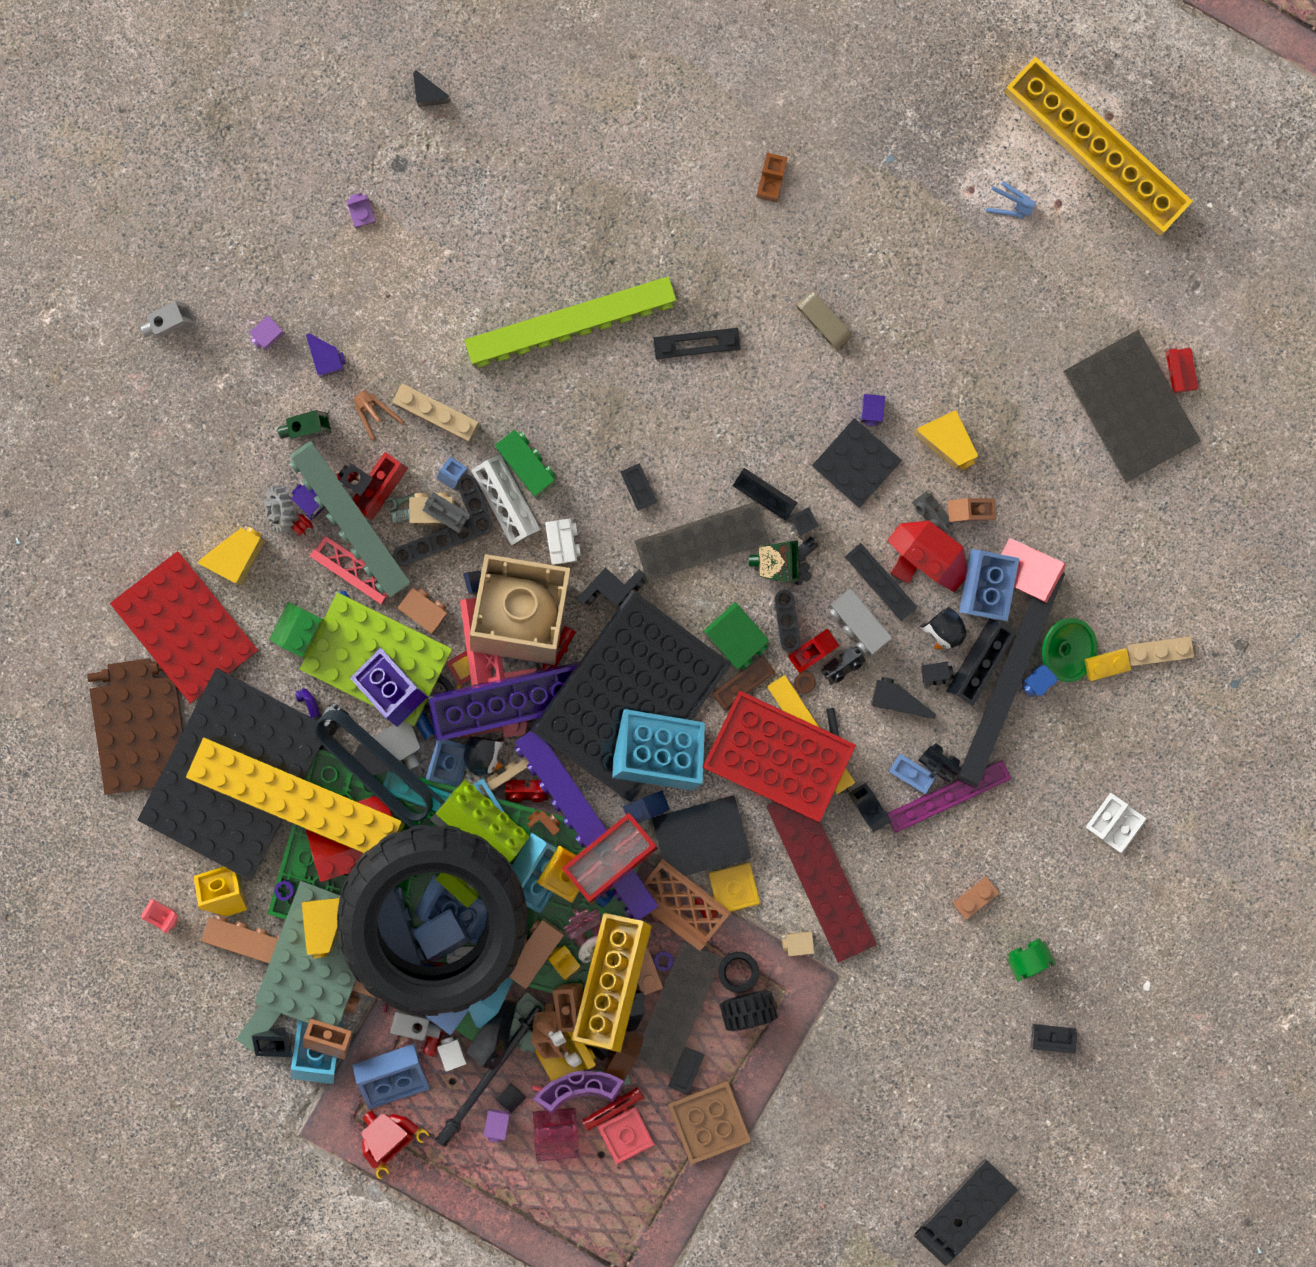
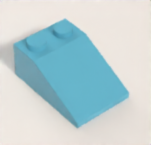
(310, 1064)

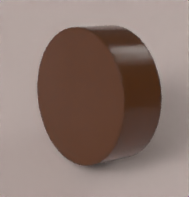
(804, 683)

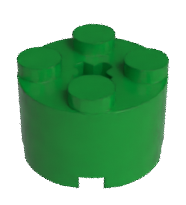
(1031, 960)

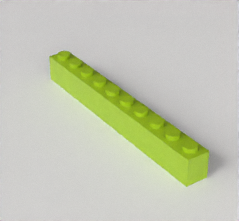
(570, 321)

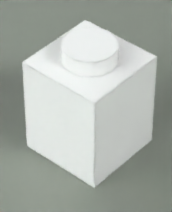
(451, 1053)

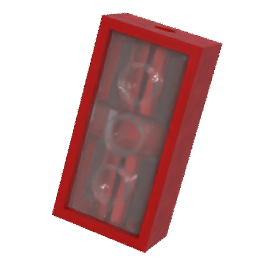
(610, 858)

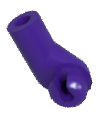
(310, 701)

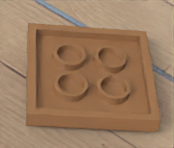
(709, 1122)

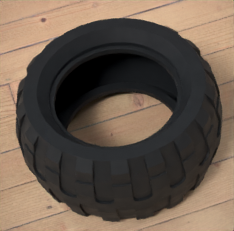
(438, 987)

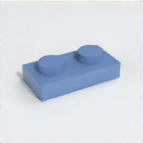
(911, 773)

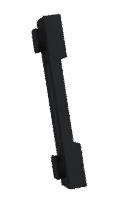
(727, 341)

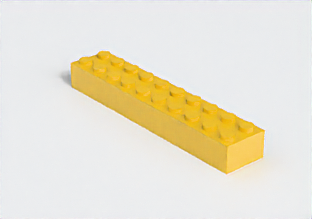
(1097, 146)
(290, 797)

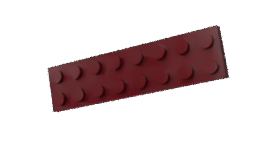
(823, 882)

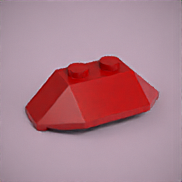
(931, 552)

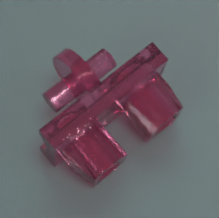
(581, 923)

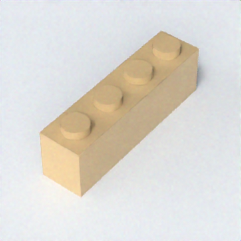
(435, 413)

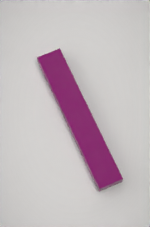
(946, 798)

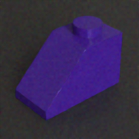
(325, 356)

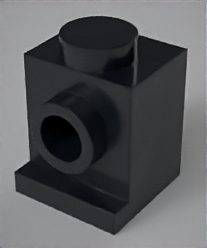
(937, 673)

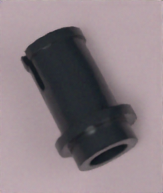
(806, 548)

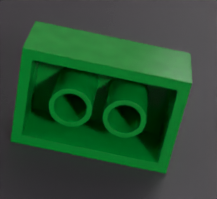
(526, 463)

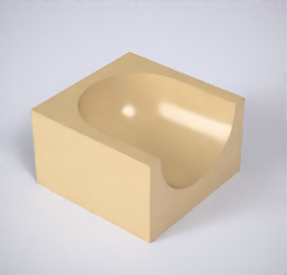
(519, 609)

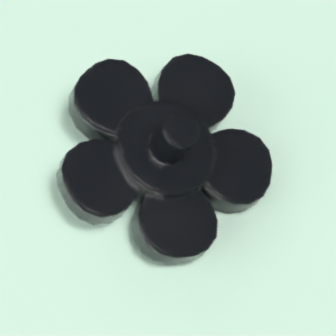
(803, 574)

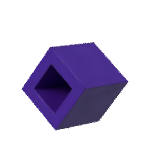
(872, 409)

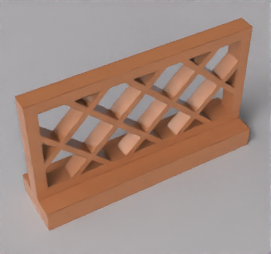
(673, 915)

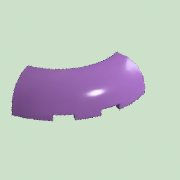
(577, 1085)

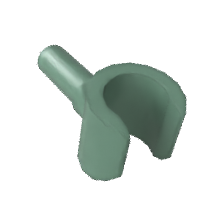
(399, 501)

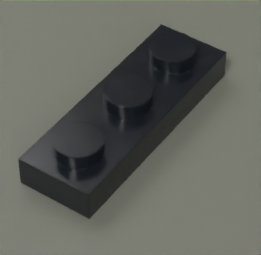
(764, 494)

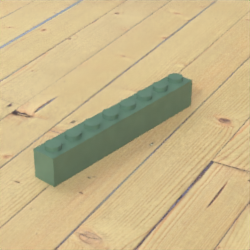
(349, 519)

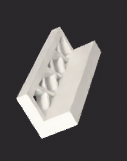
(508, 497)

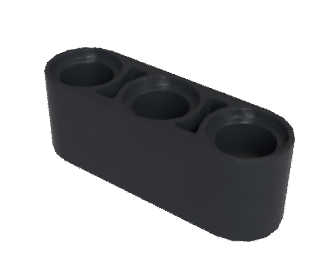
(787, 610)

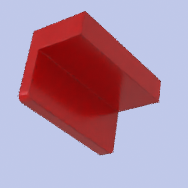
(1181, 370)

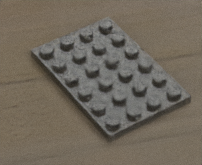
(1131, 406)

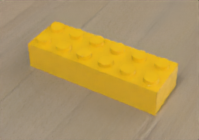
(611, 982)

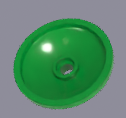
(1077, 644)

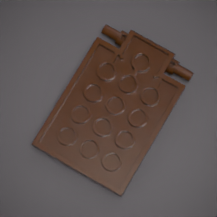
(134, 724)

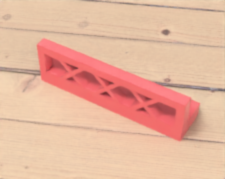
(343, 573)
(479, 663)

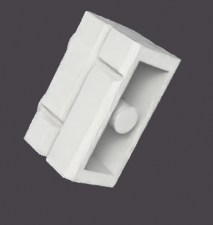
(561, 541)

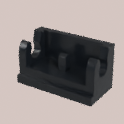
(1053, 1038)

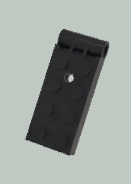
(974, 1203)

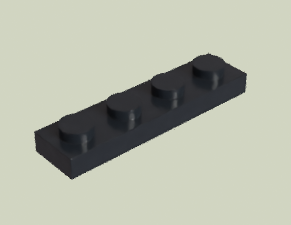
(880, 582)

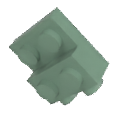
(522, 1010)

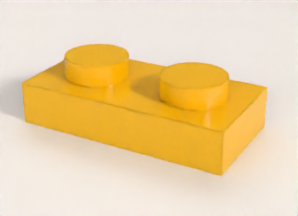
(1107, 664)

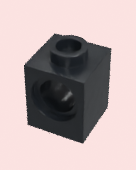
(364, 481)

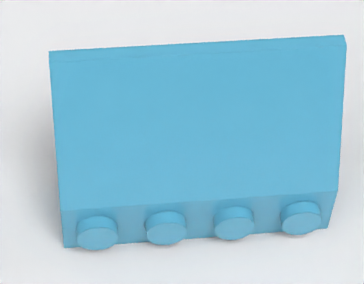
(659, 750)

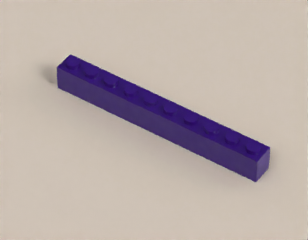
(579, 816)

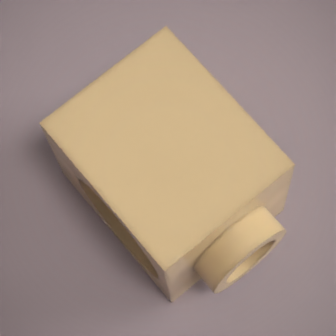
(798, 943)

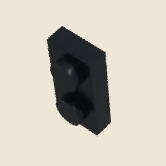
(638, 487)

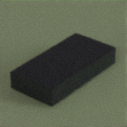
(686, 1070)

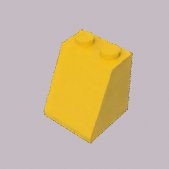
(949, 440)
(234, 555)
(320, 926)

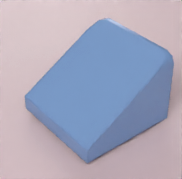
(451, 472)

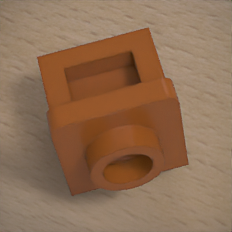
(550, 822)

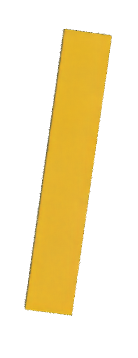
(792, 703)

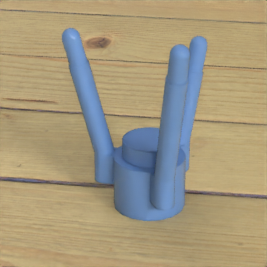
(1023, 205)

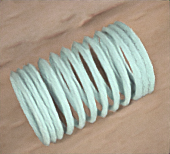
(394, 513)

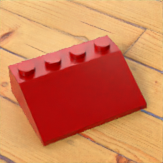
(335, 858)

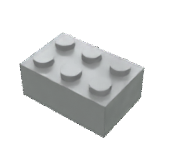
(859, 623)

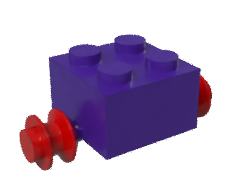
(306, 502)

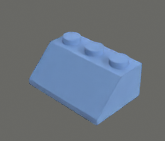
(989, 584)
(391, 1076)

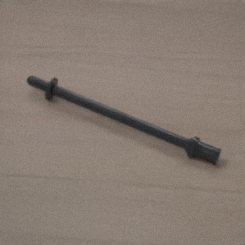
(453, 1124)

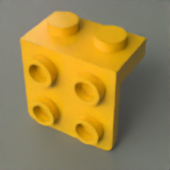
(559, 1067)

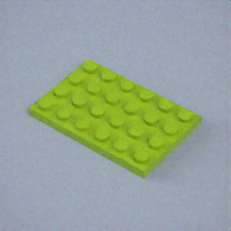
(355, 633)

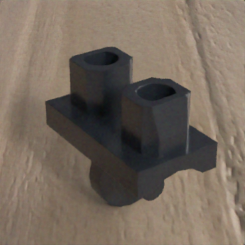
(939, 764)

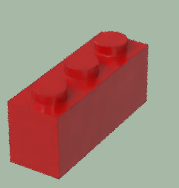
(385, 477)

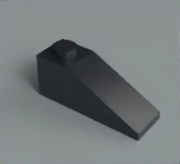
(896, 698)
(493, 1038)

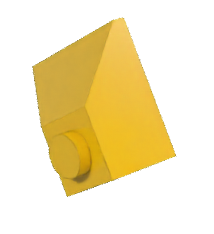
(220, 892)

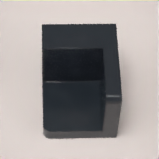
(803, 522)

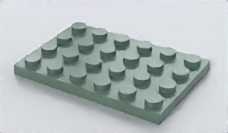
(296, 981)

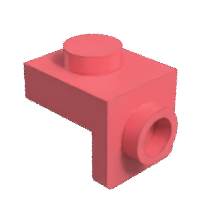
(160, 916)

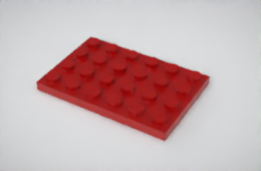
(183, 626)
(779, 756)

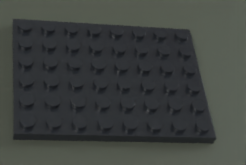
(637, 665)
(206, 819)

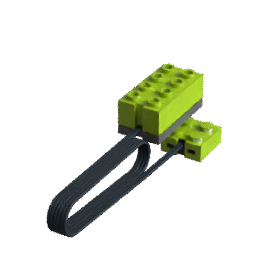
(463, 809)

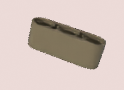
(824, 320)

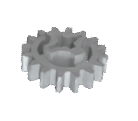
(279, 509)

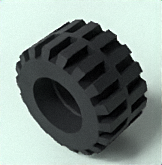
(748, 1010)

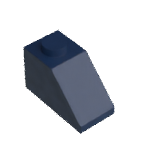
(647, 807)

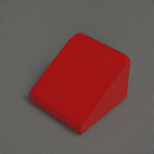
(903, 569)

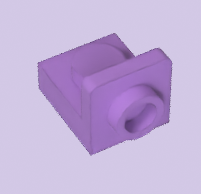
(360, 210)

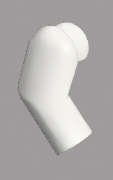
(586, 950)

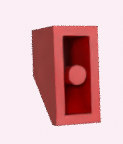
(813, 650)

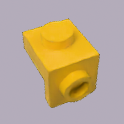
(564, 962)

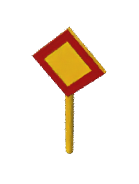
(460, 668)

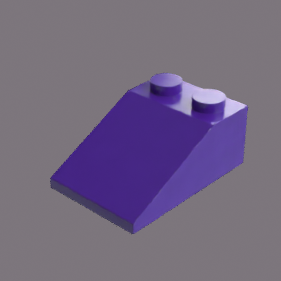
(388, 687)

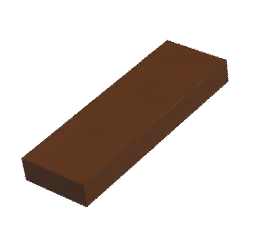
(743, 681)

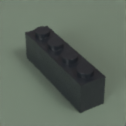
(981, 661)

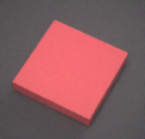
(625, 1135)

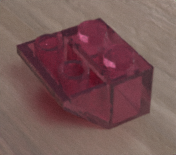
(556, 1135)

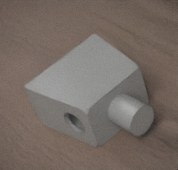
(168, 320)
(401, 743)
(404, 1026)

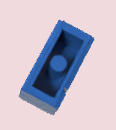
(1038, 681)

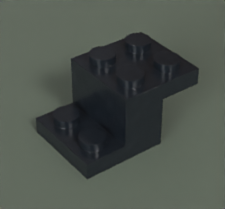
(611, 588)

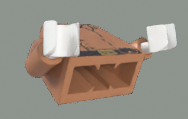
(549, 1040)

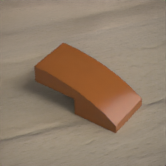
(771, 177)

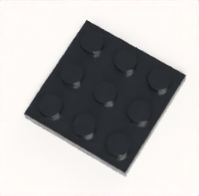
(856, 463)

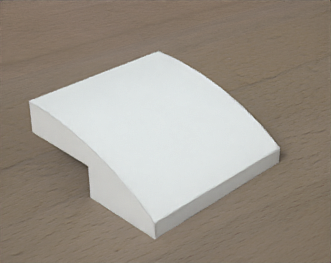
(1116, 823)

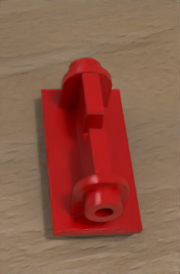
(517, 791)

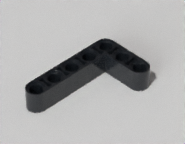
(454, 540)

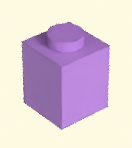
(266, 333)
(496, 1125)

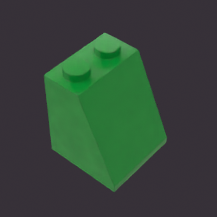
(296, 630)
(736, 636)

